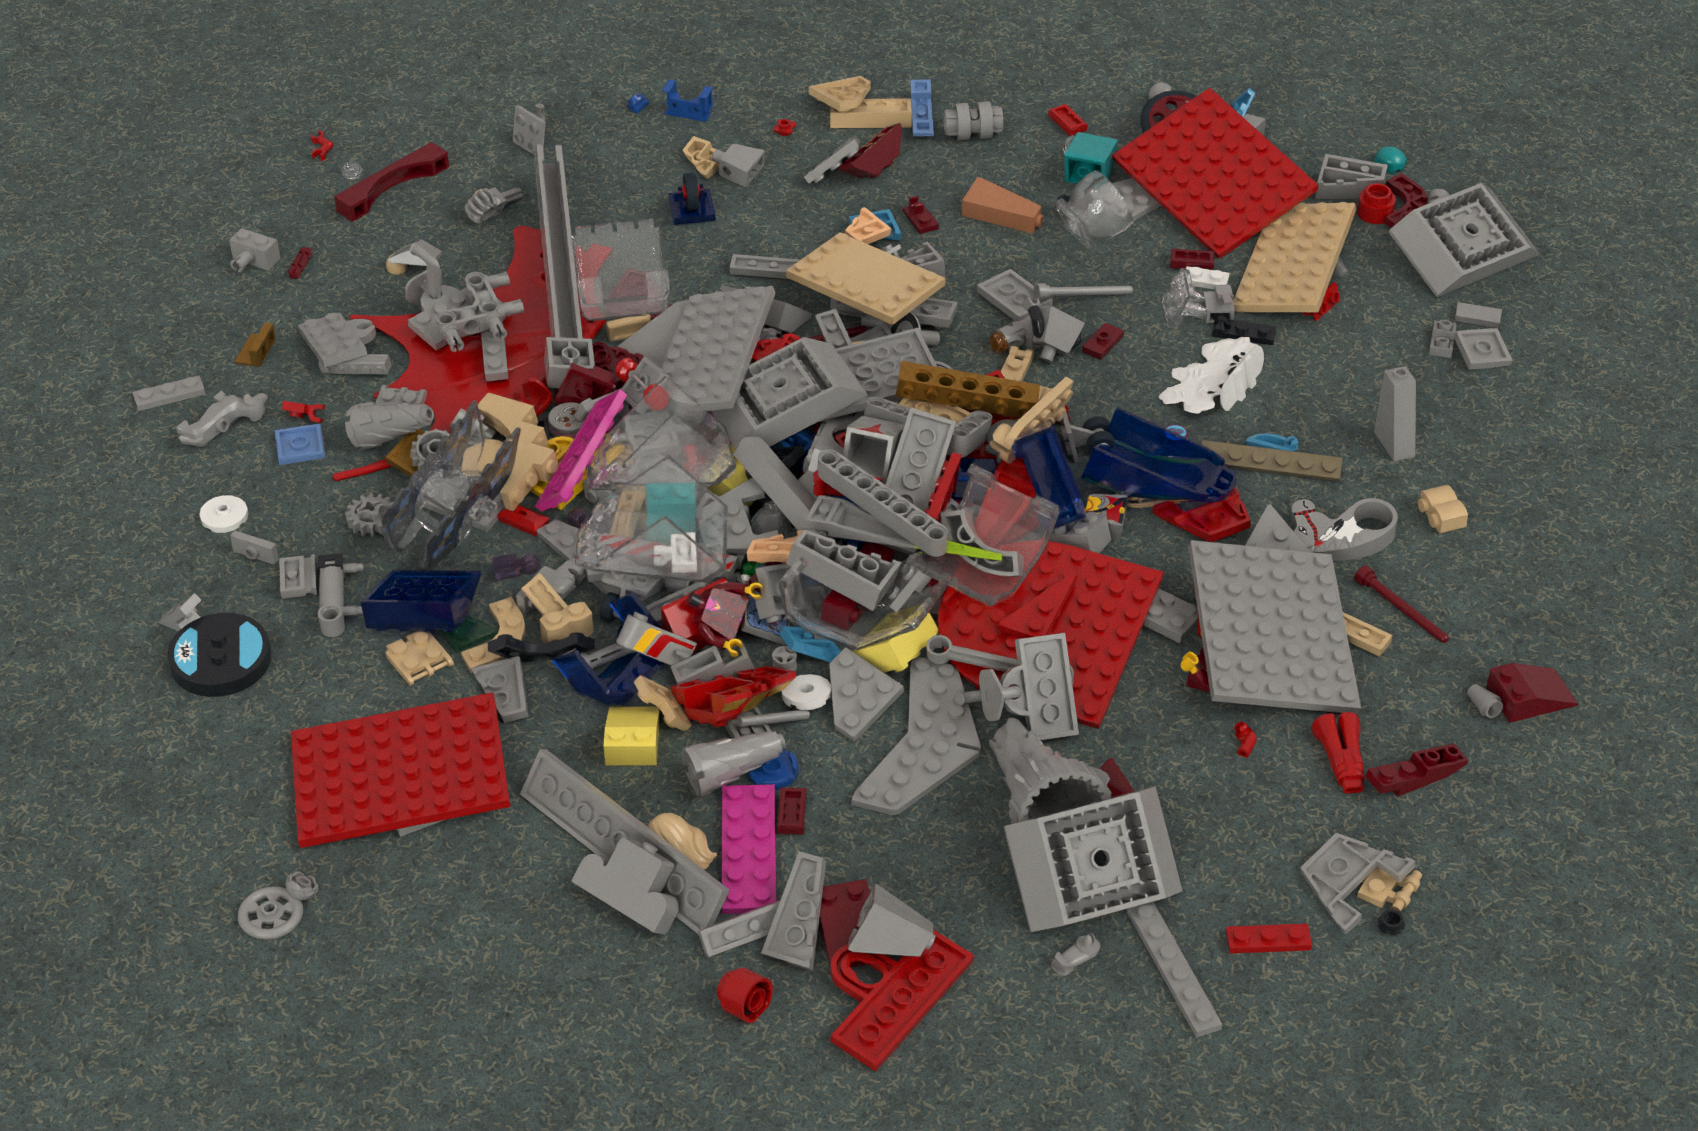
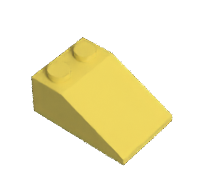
(631, 736)

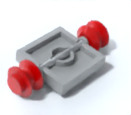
(638, 378)

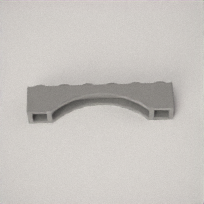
(825, 438)

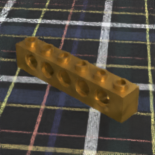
(966, 389)

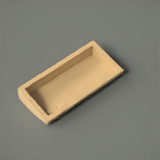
(874, 114)

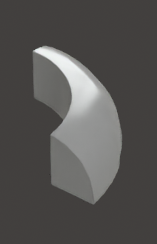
(962, 531)

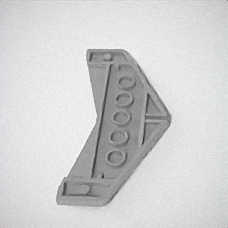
(935, 748)

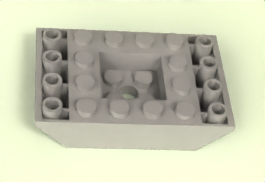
(1449, 255)
(790, 392)
(1058, 866)

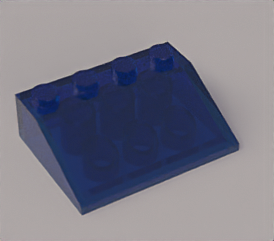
(420, 600)

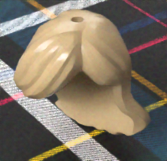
(683, 837)

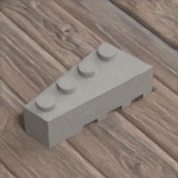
(845, 569)

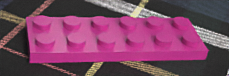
(581, 451)
(748, 847)

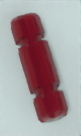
(300, 262)

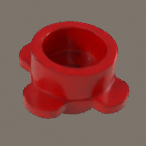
(784, 127)

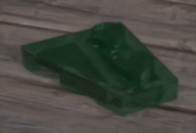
(469, 634)

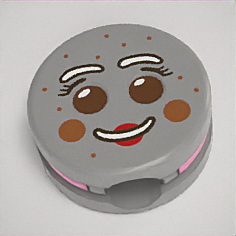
(563, 421)

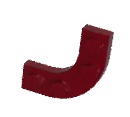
(1409, 192)

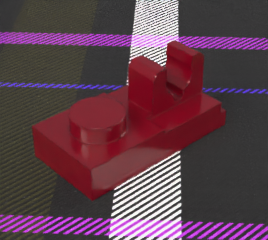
(919, 216)

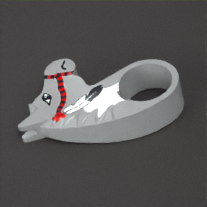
(1342, 535)

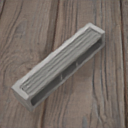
(362, 365)

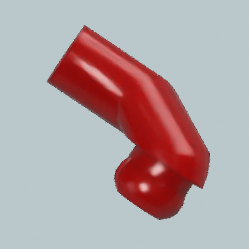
(1246, 738)

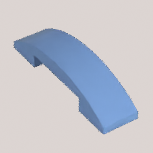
(921, 108)

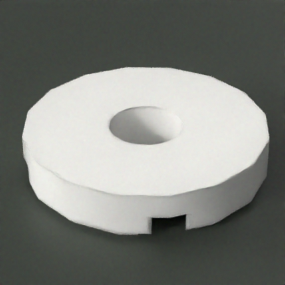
(807, 692)

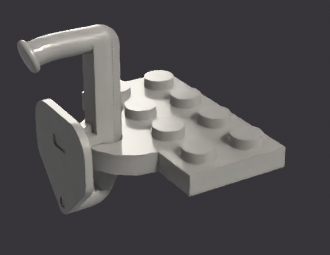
(433, 298)
(1039, 689)

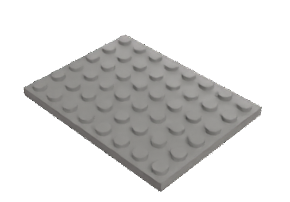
(1273, 628)

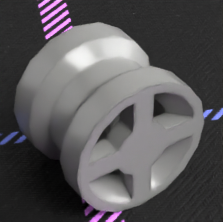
(784, 658)

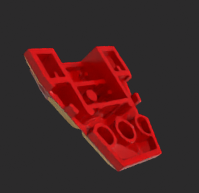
(728, 696)

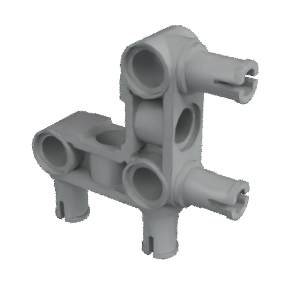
(482, 314)

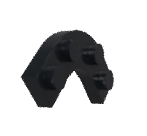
(511, 647)

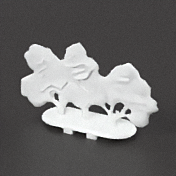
(1200, 378)

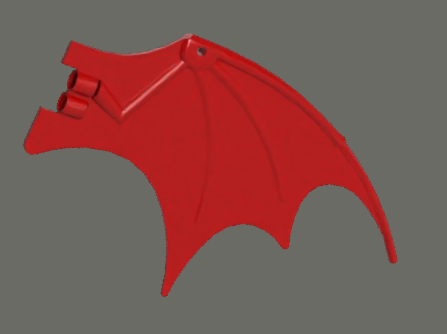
(459, 376)

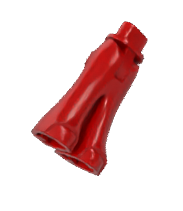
(1346, 762)

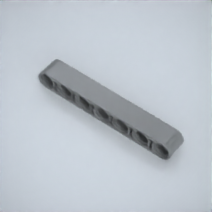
(882, 502)

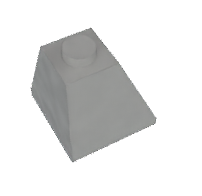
(890, 927)

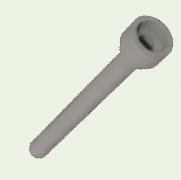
(1042, 291)

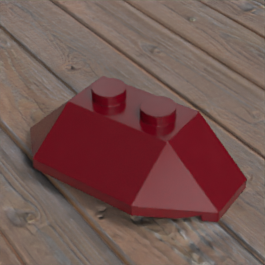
(875, 154)

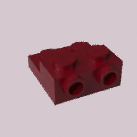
(584, 384)

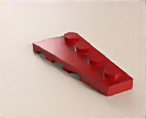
(945, 487)

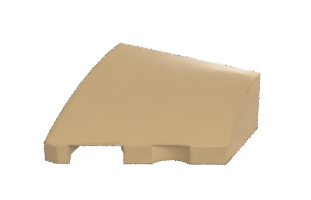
(700, 155)

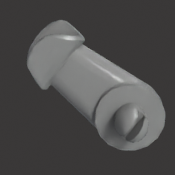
(1080, 952)

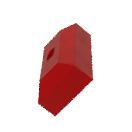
(523, 519)

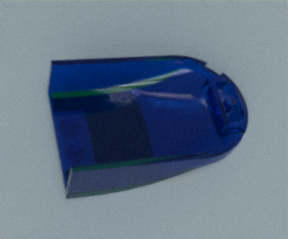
(1157, 464)

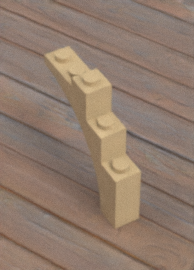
(532, 458)

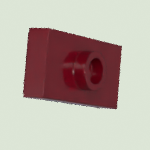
(1193, 258)
(1103, 341)
(792, 811)

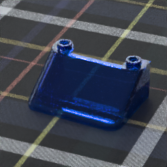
(1050, 471)

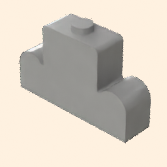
(631, 883)

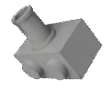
(253, 249)

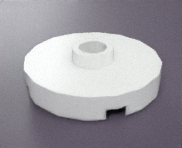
(223, 513)

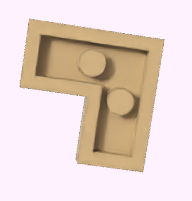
(665, 701)

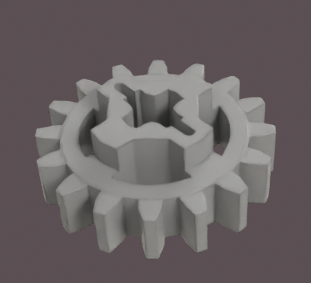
(365, 514)

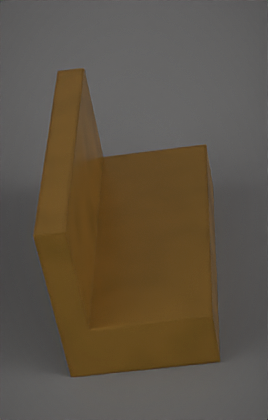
(257, 346)

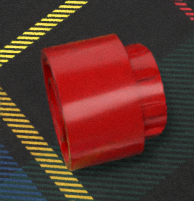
(1375, 203)
(744, 990)

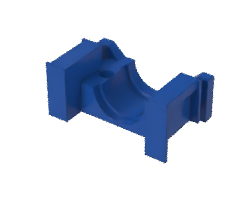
(693, 109)

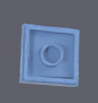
(299, 444)

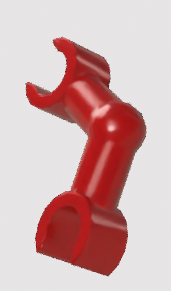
(326, 146)

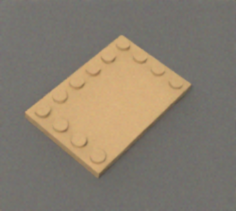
(865, 278)

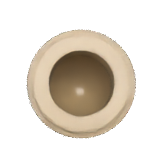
(395, 268)

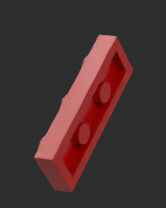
(1268, 938)

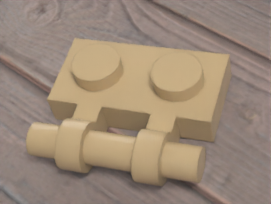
(1379, 889)

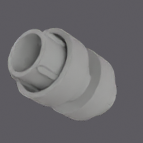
(965, 121)

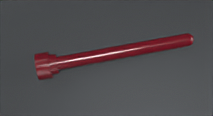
(1367, 577)

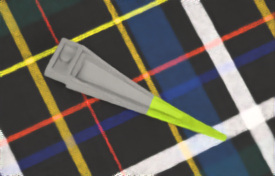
(853, 522)

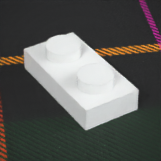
(1207, 278)

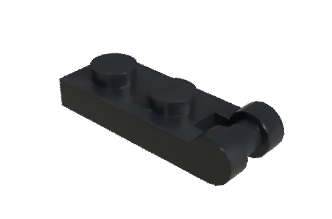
(1256, 332)

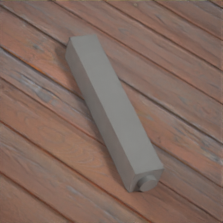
(776, 481)

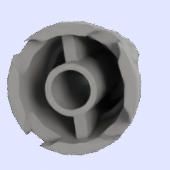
(379, 423)
(727, 759)

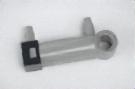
(331, 593)

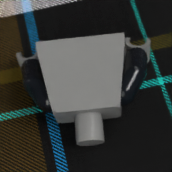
(1053, 329)

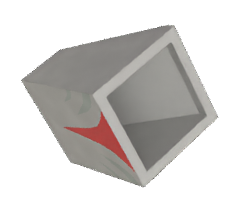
(872, 445)

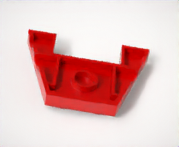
(1209, 520)

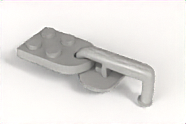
(930, 312)

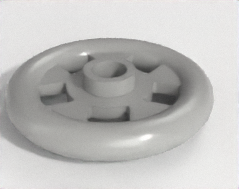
(281, 927)

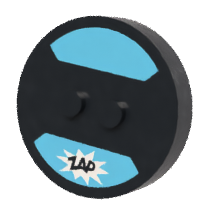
(219, 654)

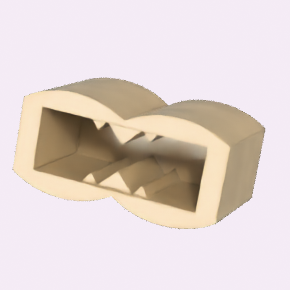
(1443, 509)
(562, 623)

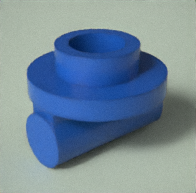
(637, 103)

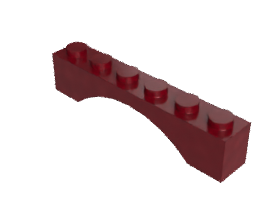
(358, 199)

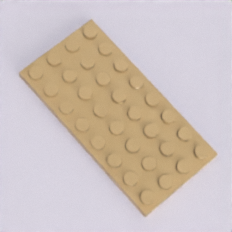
(1295, 259)

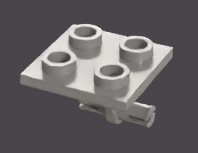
(529, 128)

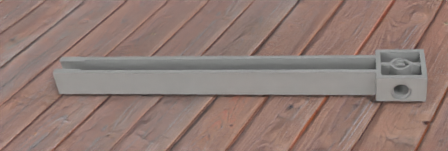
(566, 338)

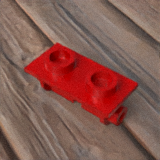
(1330, 299)

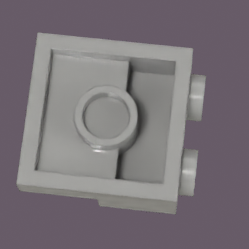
(770, 605)

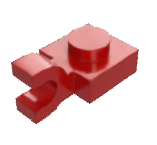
(299, 409)

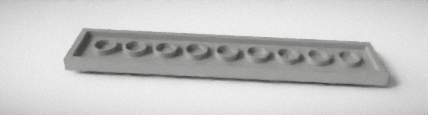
(601, 824)

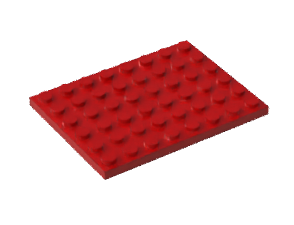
(1215, 173)
(398, 770)

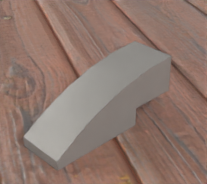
(712, 663)

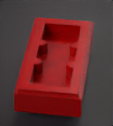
(1067, 119)

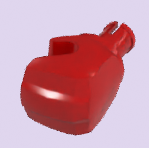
(534, 394)

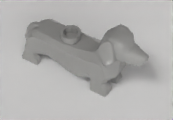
(220, 417)

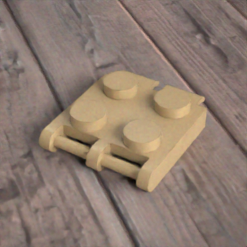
(416, 655)

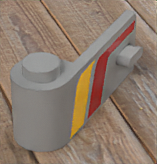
(653, 641)

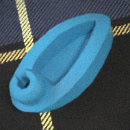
(1273, 441)

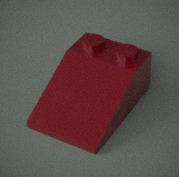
(1529, 690)
(840, 914)

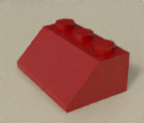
(679, 618)

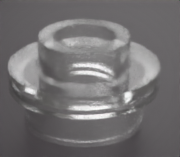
(352, 170)

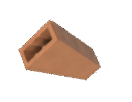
(1001, 207)

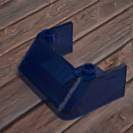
(616, 683)

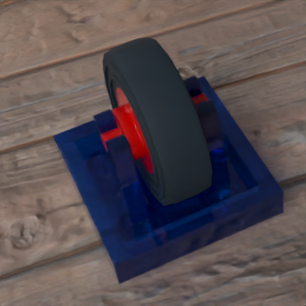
(691, 202)

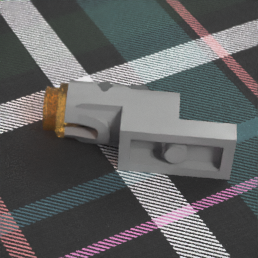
(1013, 334)

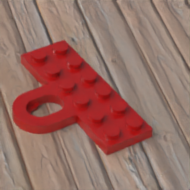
(897, 1001)

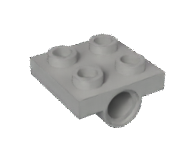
(905, 584)

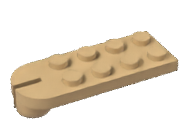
(1049, 407)

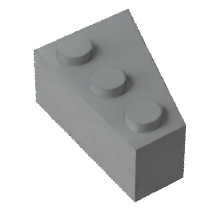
(1347, 177)
(926, 258)

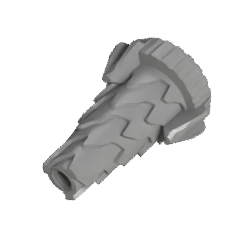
(1042, 778)

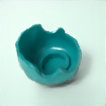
(1392, 157)

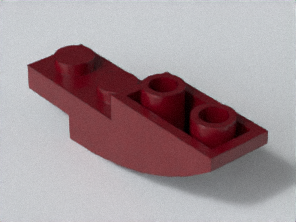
(1421, 770)

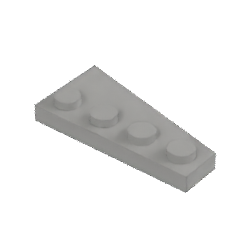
(796, 921)

